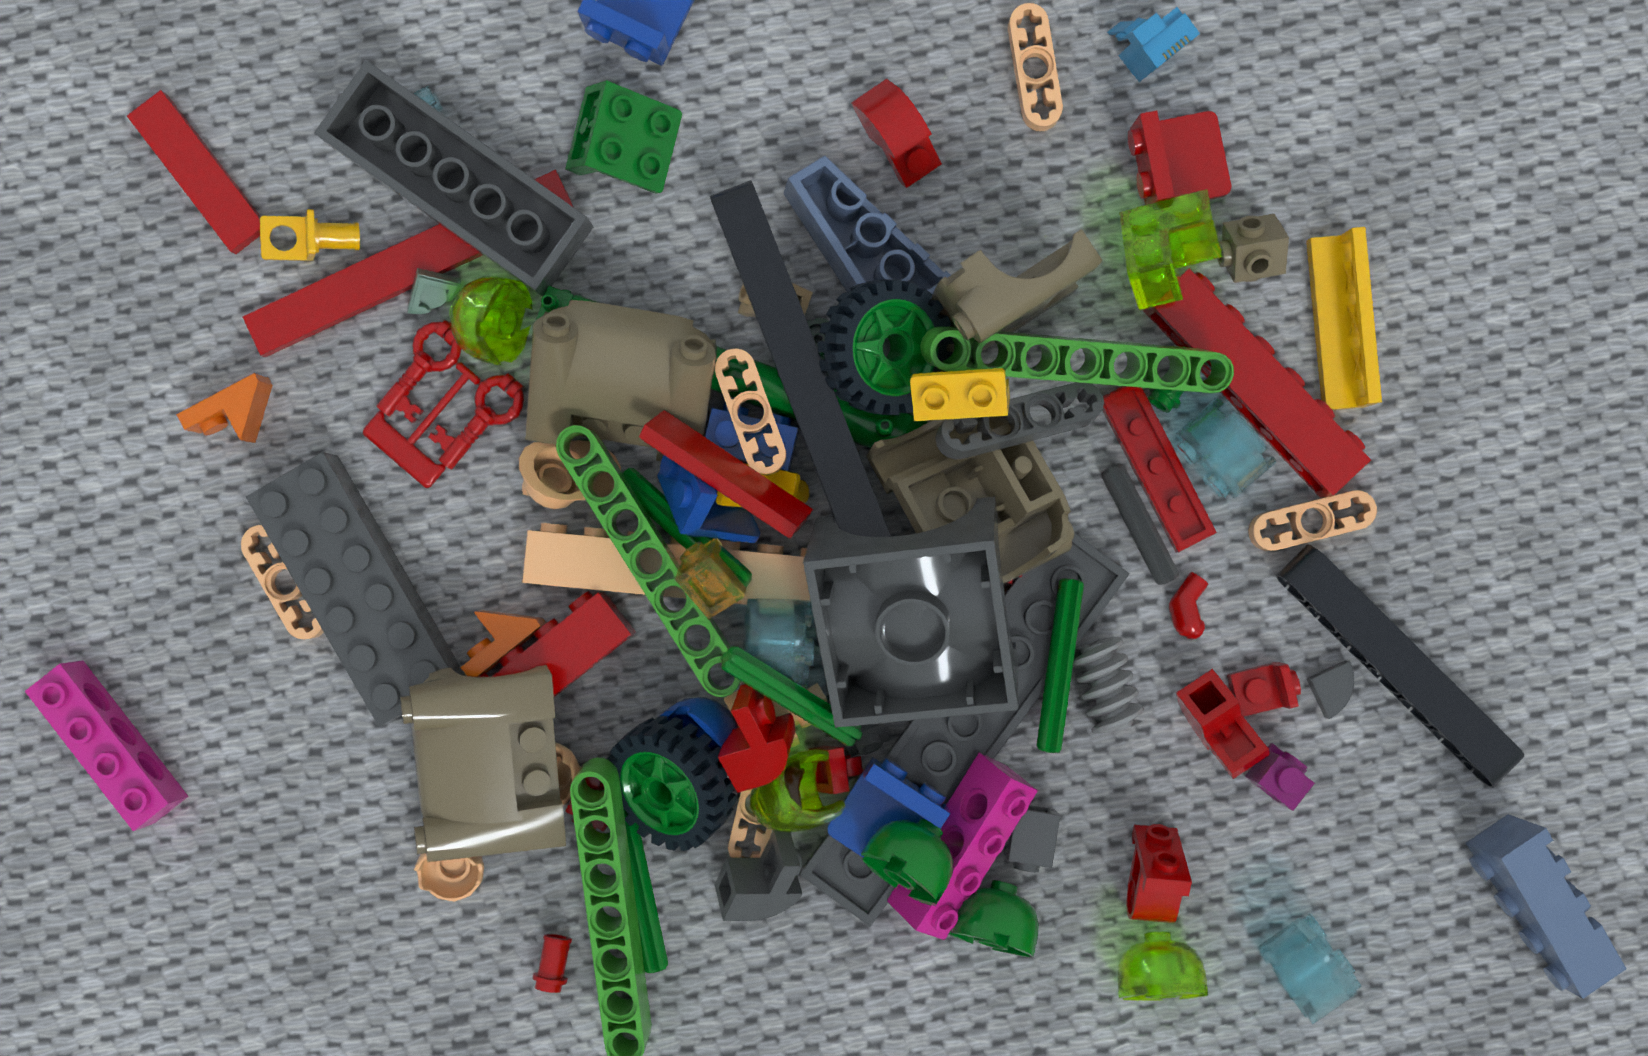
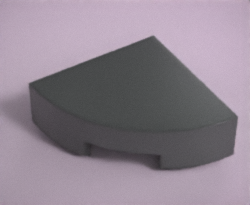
(1333, 688)

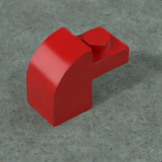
(899, 130)
(1220, 724)
(760, 745)

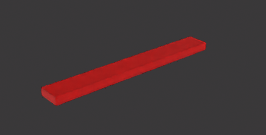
(364, 284)

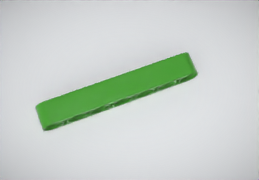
(1098, 362)
(631, 547)
(615, 891)

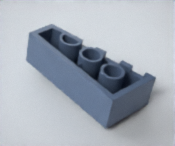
(853, 233)
(1545, 904)

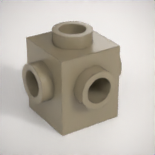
(1254, 248)

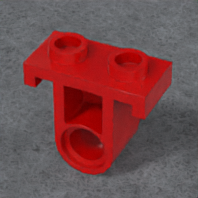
(1157, 874)

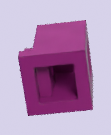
(1281, 777)

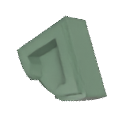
(431, 291)

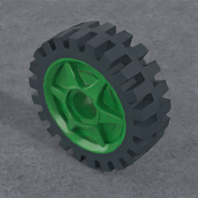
(857, 337)
(672, 783)

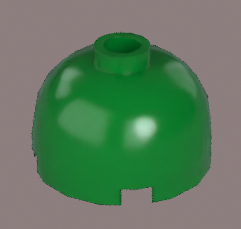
(911, 857)
(998, 920)

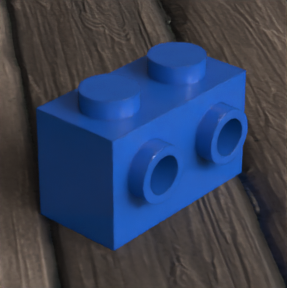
(723, 433)

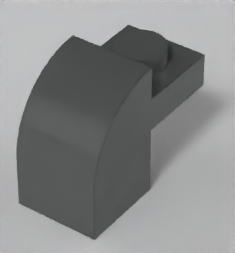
(760, 886)

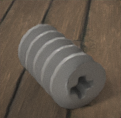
(1107, 685)

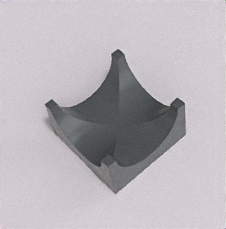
(913, 621)

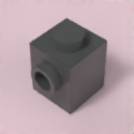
(1033, 839)

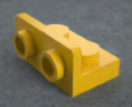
(960, 394)

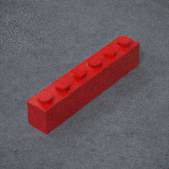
(1263, 389)

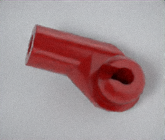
(1184, 607)

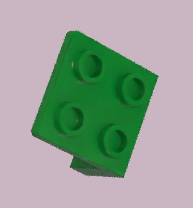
(624, 136)

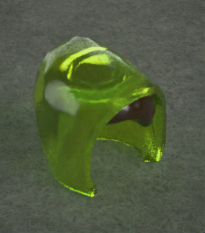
(792, 798)

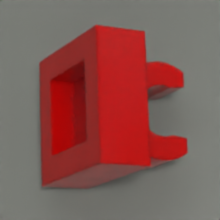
(834, 773)

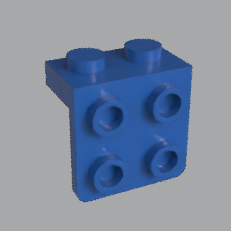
(639, 26)
(696, 507)
(881, 797)

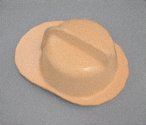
(549, 480)

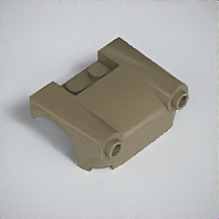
(987, 301)
(616, 372)
(941, 490)
(485, 764)

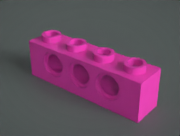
(106, 744)
(979, 824)

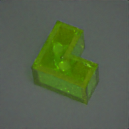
(1165, 238)

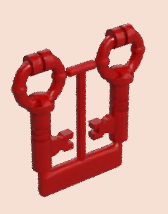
(402, 449)

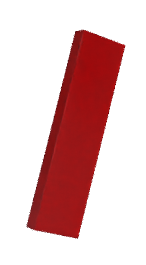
(197, 171)
(1157, 467)
(726, 473)

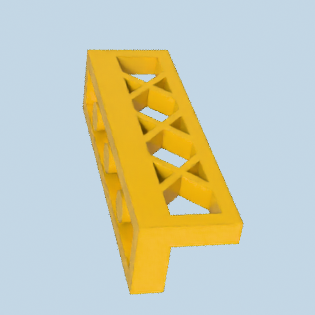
(1340, 314)

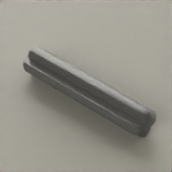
(1140, 524)

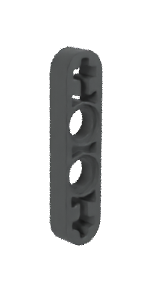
(1022, 424)

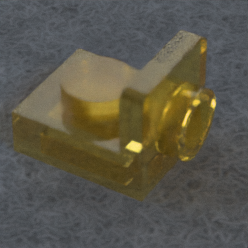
(708, 578)

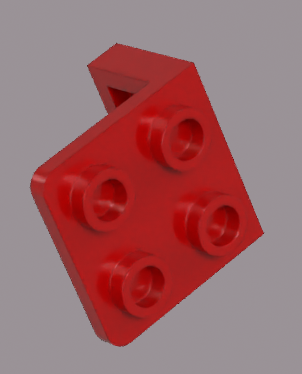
(1178, 156)

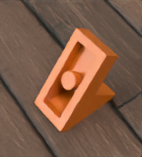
(240, 403)
(508, 632)

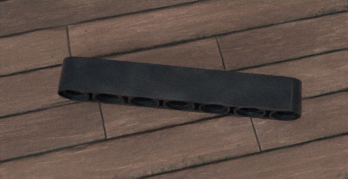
(1401, 664)

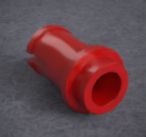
(552, 963)

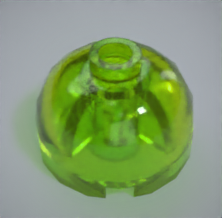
(489, 319)
(1161, 970)

